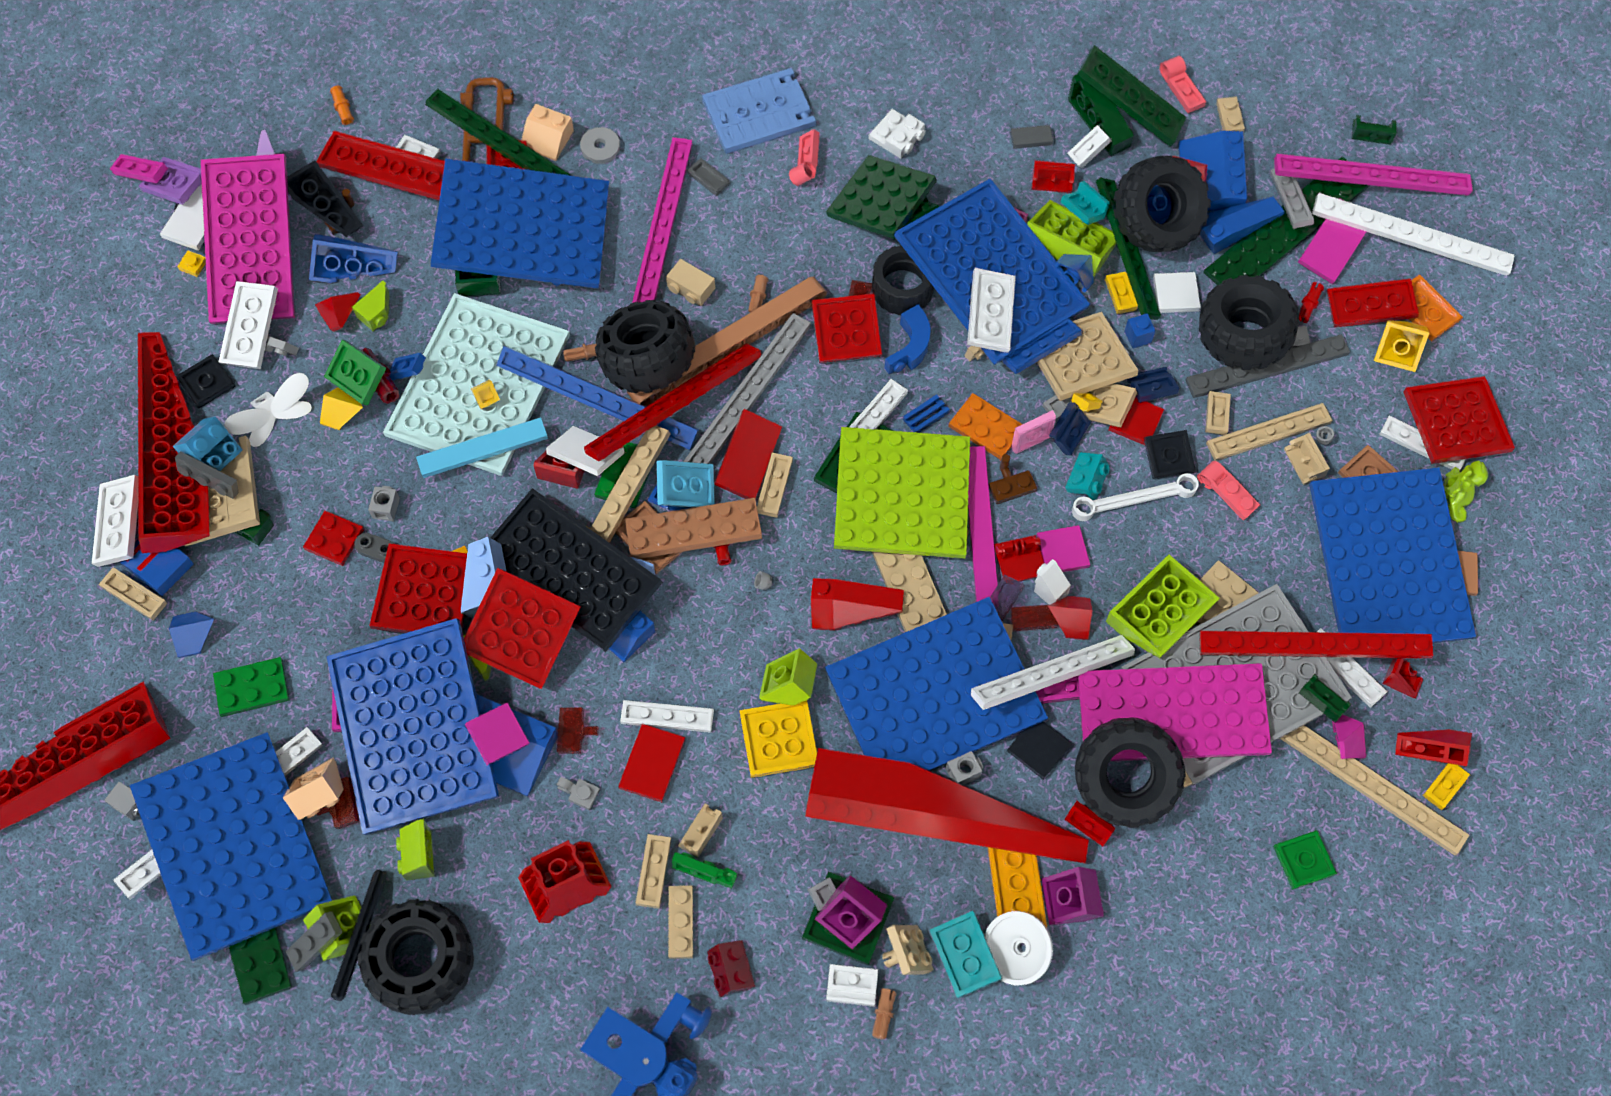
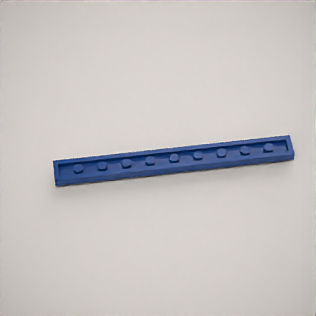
(588, 393)

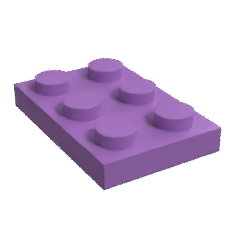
(177, 182)

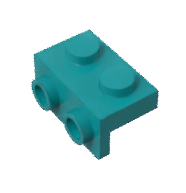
(1086, 203)
(1088, 475)

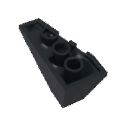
(318, 195)

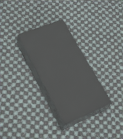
(1031, 136)
(708, 177)

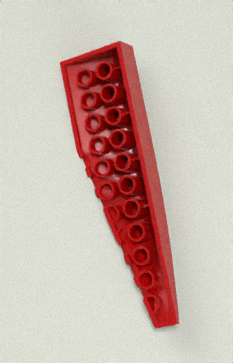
(169, 504)
(82, 754)
(921, 803)

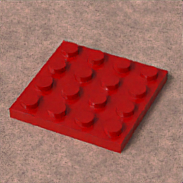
(1458, 420)
(418, 589)
(520, 628)

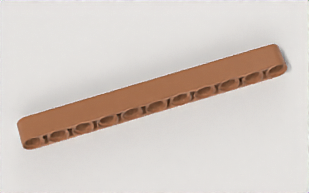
(743, 331)

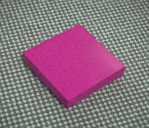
(1064, 547)
(497, 733)

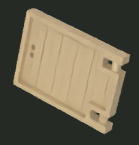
(242, 512)

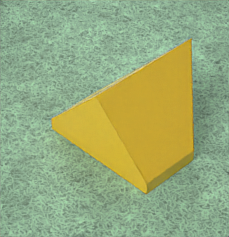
(338, 408)

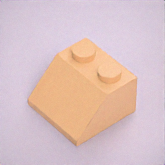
(547, 131)
(314, 790)

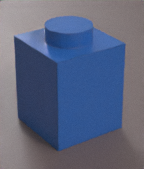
(1139, 330)

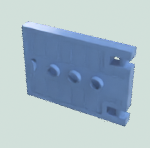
(758, 110)

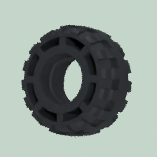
(1187, 198)
(1253, 301)
(645, 346)
(1152, 799)
(435, 986)

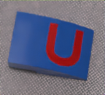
(158, 569)

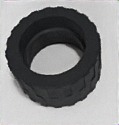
(894, 299)

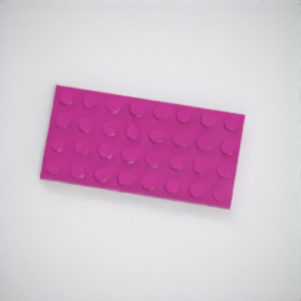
(246, 230)
(1201, 707)

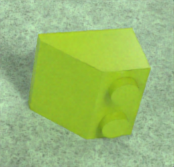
(789, 679)
(416, 851)
(346, 913)

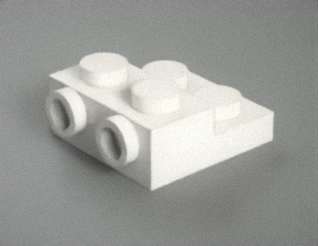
(898, 133)

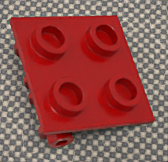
(1019, 557)

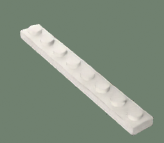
(1052, 672)

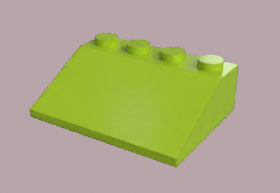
(1066, 234)
(1161, 607)

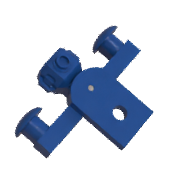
(643, 1054)

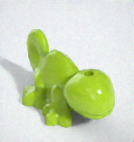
(1460, 488)

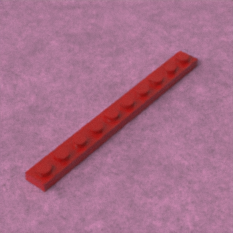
(671, 402)
(1316, 644)

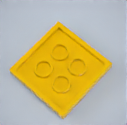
(778, 738)

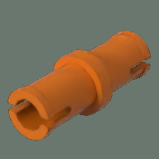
(341, 105)

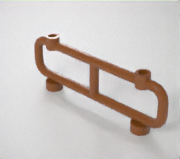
(504, 96)

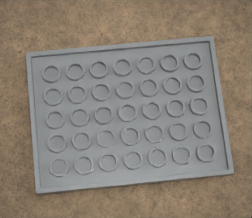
(1282, 674)

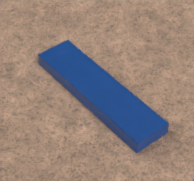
(1043, 346)

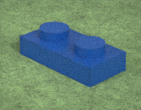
(407, 366)

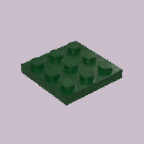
(864, 950)

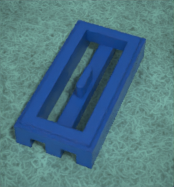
(939, 404)

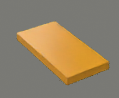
(1016, 883)

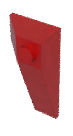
(847, 602)

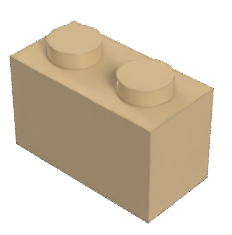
(690, 282)

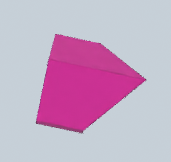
(1350, 737)

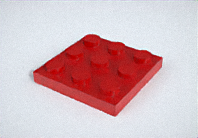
(846, 328)

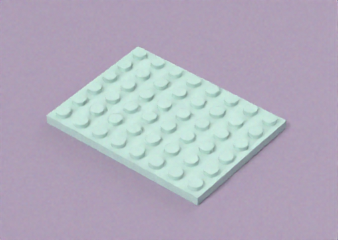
(461, 354)

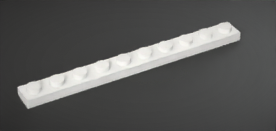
(1413, 234)
(146, 869)

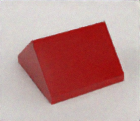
(557, 471)

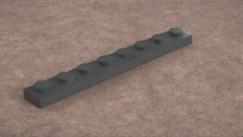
(1294, 359)

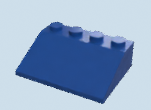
(1225, 166)
(521, 768)

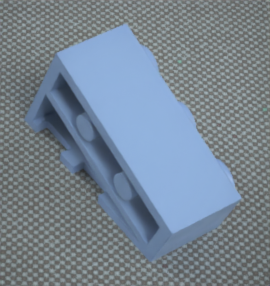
(482, 562)

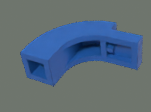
(918, 328)

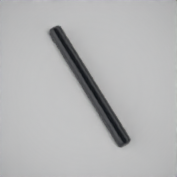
(362, 925)

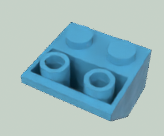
(209, 444)

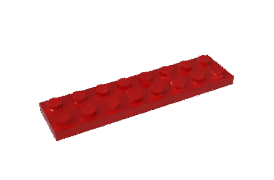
(383, 164)

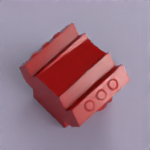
(563, 880)

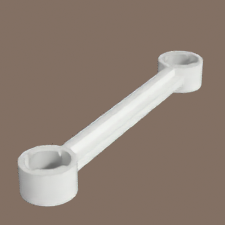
(1135, 497)

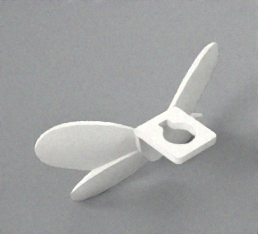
(281, 406)

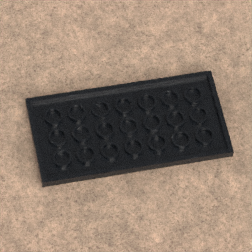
(576, 564)

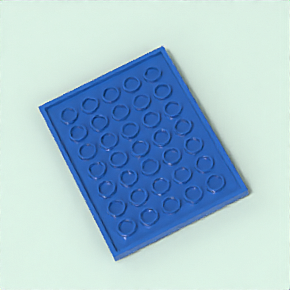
(520, 224)
(989, 234)
(1392, 555)
(914, 690)
(405, 726)
(229, 846)

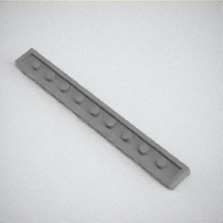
(749, 390)

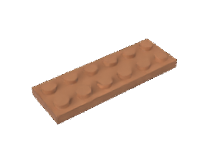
(693, 528)

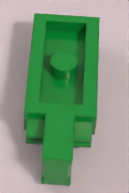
(703, 870)

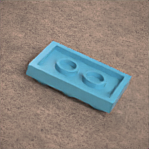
(685, 484)

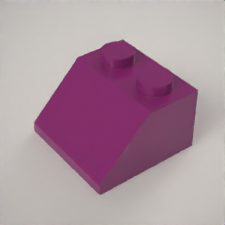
(1072, 896)
(851, 912)

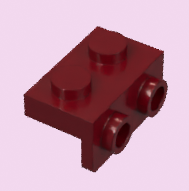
(730, 968)

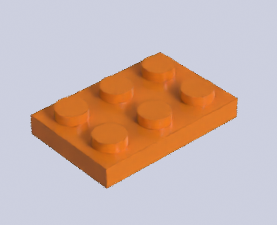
(985, 425)

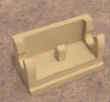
(1306, 459)
(701, 830)

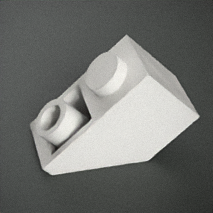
(1051, 583)

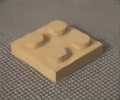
(1115, 404)

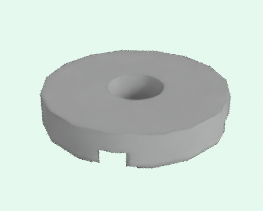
(600, 135)

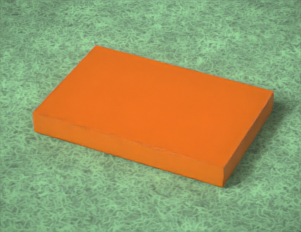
(1433, 309)

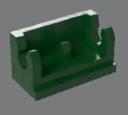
(1373, 132)
(1324, 699)

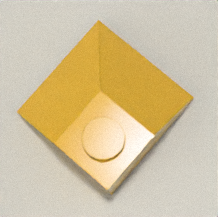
(1402, 344)

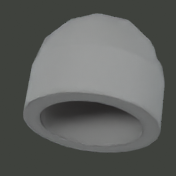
(1319, 435)
(763, 581)

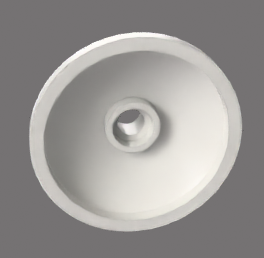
(1004, 939)

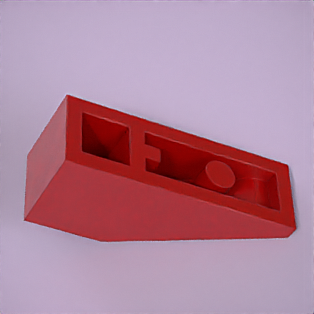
(1436, 745)

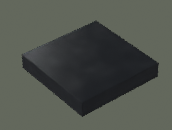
(205, 381)
(1169, 454)
(1039, 748)

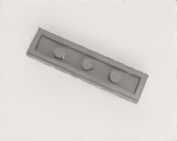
(1293, 200)

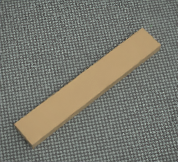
(1269, 432)

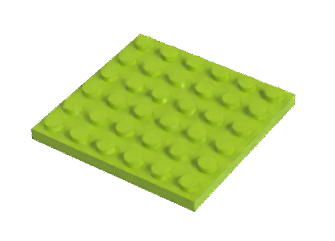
(902, 492)

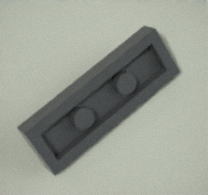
(206, 475)
(314, 941)

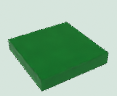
(1304, 859)

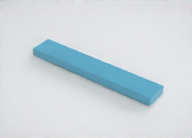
(481, 447)

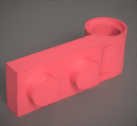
(1181, 85)
(806, 158)
(1228, 488)

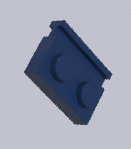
(1153, 384)
(1070, 428)

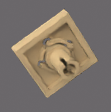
(908, 950)

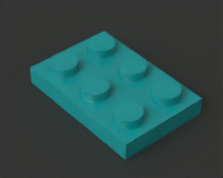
(965, 954)

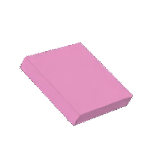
(1033, 432)

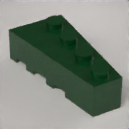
(1099, 110)

